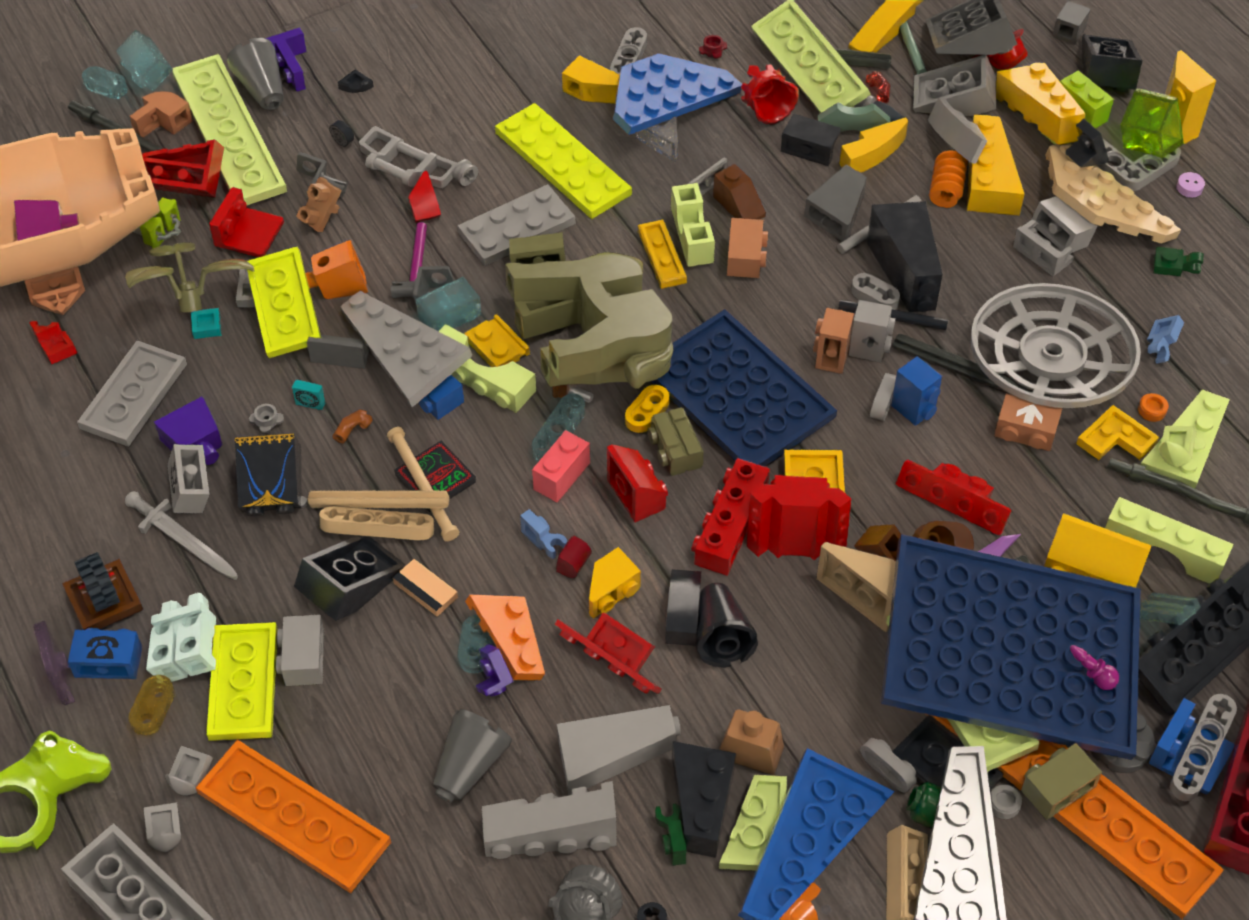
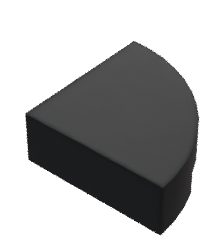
(355, 82)

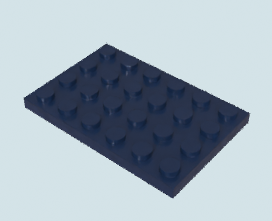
(742, 392)

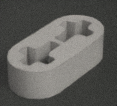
(875, 290)
(883, 398)

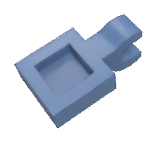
(1163, 333)
(537, 531)

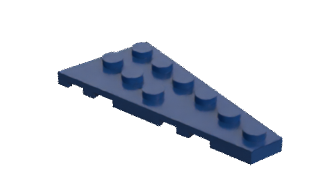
(814, 825)

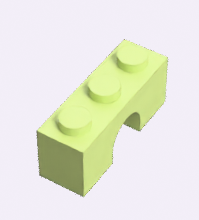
(693, 232)

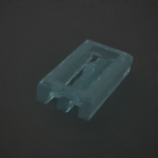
(1168, 608)

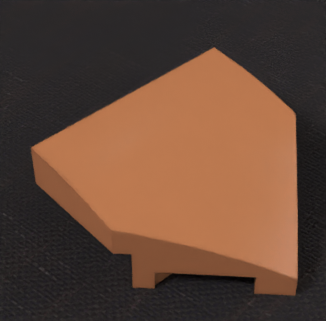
(56, 290)

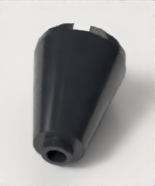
(723, 628)

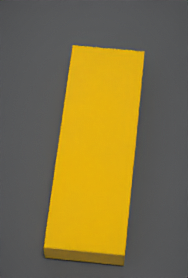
(662, 254)

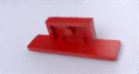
(955, 493)
(617, 645)

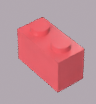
(561, 466)

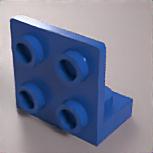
(1174, 743)

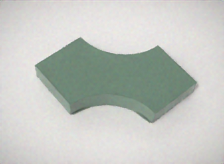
(854, 117)

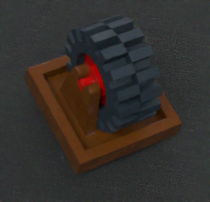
(101, 592)

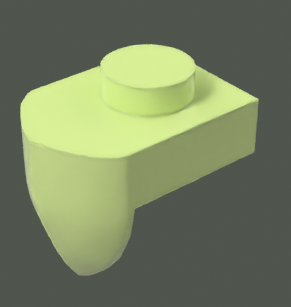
(1177, 444)

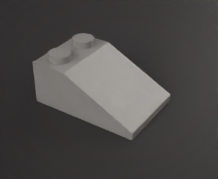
(965, 85)

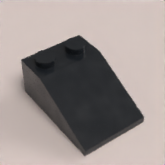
(1111, 62)
(346, 575)

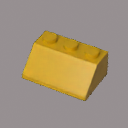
(1194, 90)
(1096, 552)

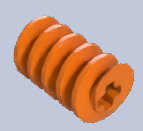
(948, 179)

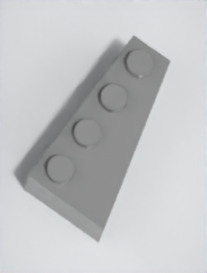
(551, 823)

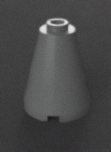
(258, 71)
(467, 754)

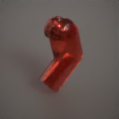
(883, 86)

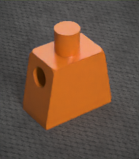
(337, 272)

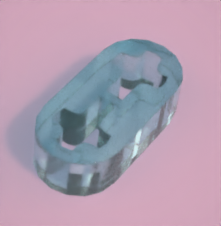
(104, 82)

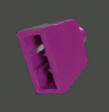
(40, 218)

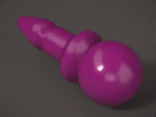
(1104, 676)

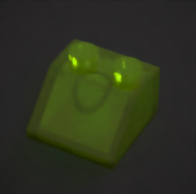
(1152, 124)

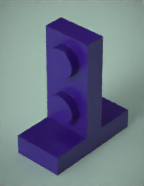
(287, 47)

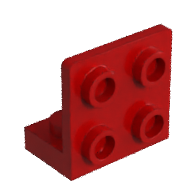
(243, 228)

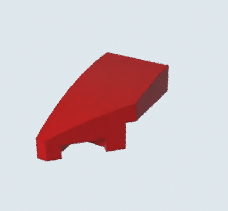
(423, 200)
(53, 341)

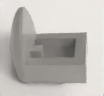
(188, 771)
(162, 826)

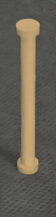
(396, 436)

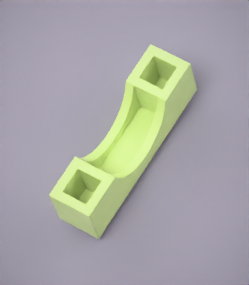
(506, 384)
(1197, 550)

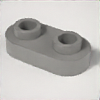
(888, 765)

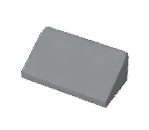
(706, 179)

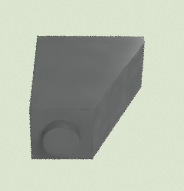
(837, 202)

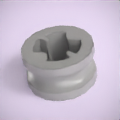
(465, 172)

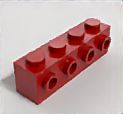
(728, 522)

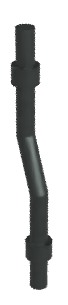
(1137, 473)

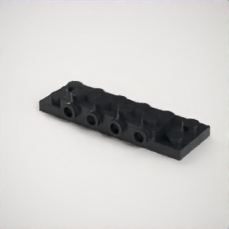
(1194, 653)

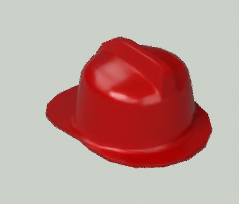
(1011, 58)

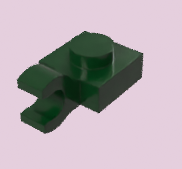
(1172, 262)
(674, 840)

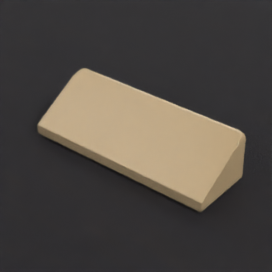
(905, 868)

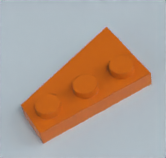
(512, 632)

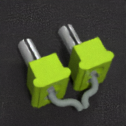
(168, 217)

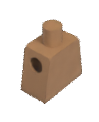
(754, 740)

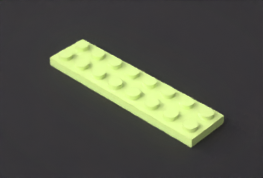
(225, 118)

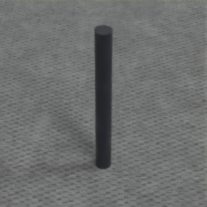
(902, 316)

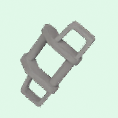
(394, 145)

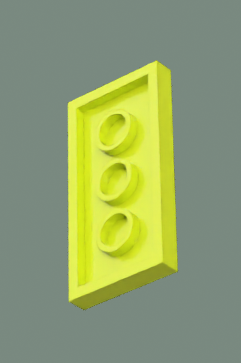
(283, 302)
(243, 682)

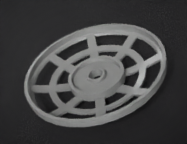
(1058, 340)

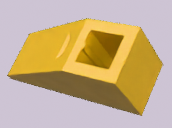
(590, 81)

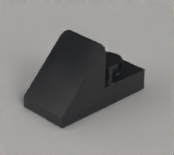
(1089, 148)

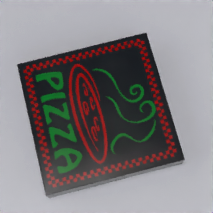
(441, 469)

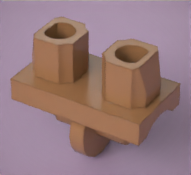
(320, 204)

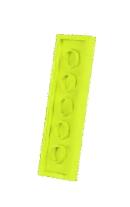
(563, 160)

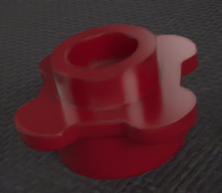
(713, 46)

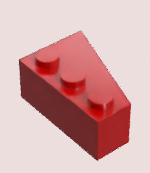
(186, 169)

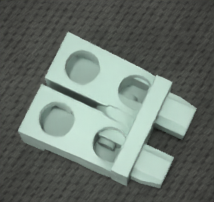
(182, 639)

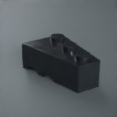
(703, 793)

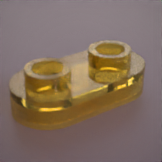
(151, 707)

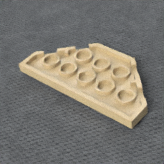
(1105, 200)

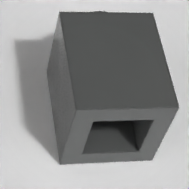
(1071, 22)

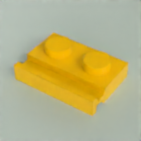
(497, 342)

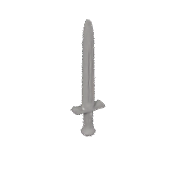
(167, 525)

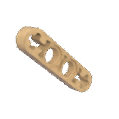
(376, 523)

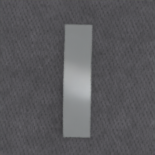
(957, 131)

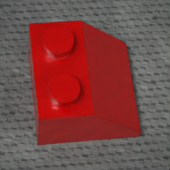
(635, 482)

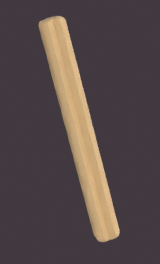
(379, 499)

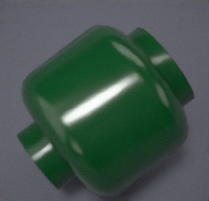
(923, 804)

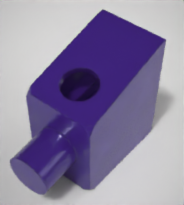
(191, 426)

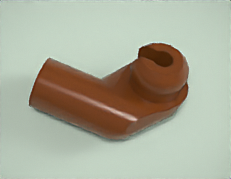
(347, 424)

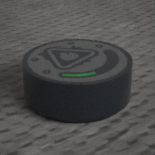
(341, 133)

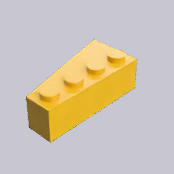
(1041, 100)
(994, 178)

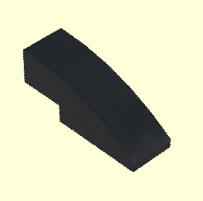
(683, 607)

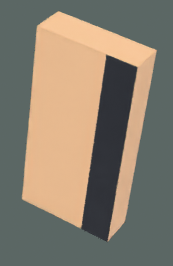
(425, 587)

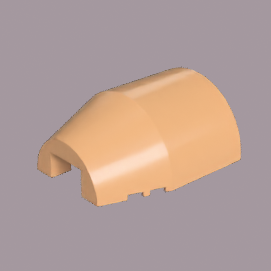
(87, 175)

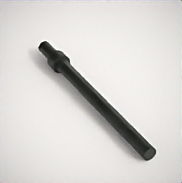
(93, 117)

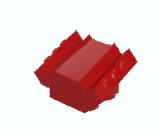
(797, 516)

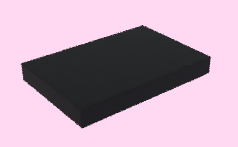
(928, 751)

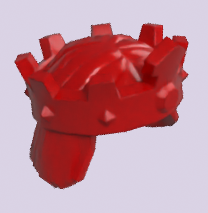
(769, 94)

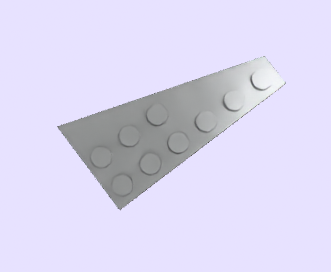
(405, 348)

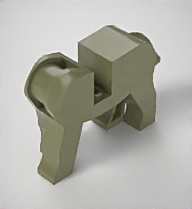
(622, 326)

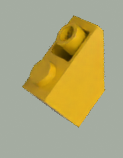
(612, 580)

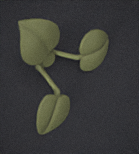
(187, 293)

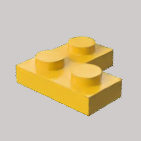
(1120, 429)

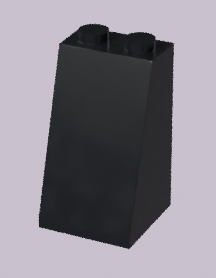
(907, 252)

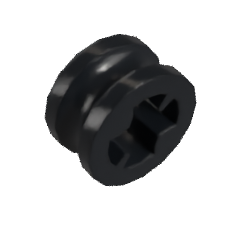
(651, 908)

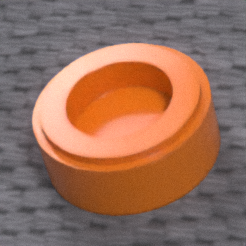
(1153, 407)

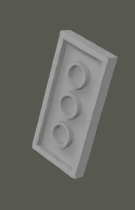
(526, 216)
(132, 393)

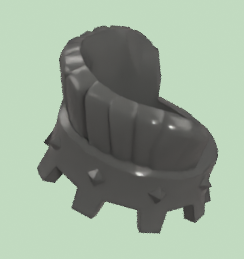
(587, 895)

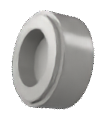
(1005, 801)

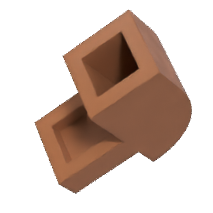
(161, 109)

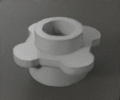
(260, 417)

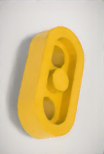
(644, 409)

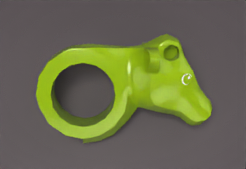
(42, 775)

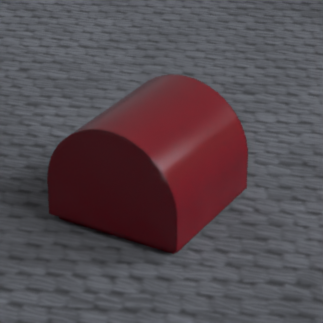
(573, 557)

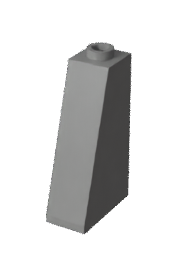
(613, 743)

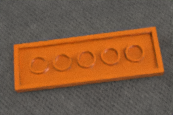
(294, 816)

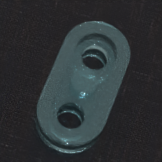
(472, 641)

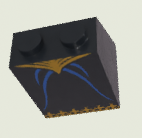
(268, 474)

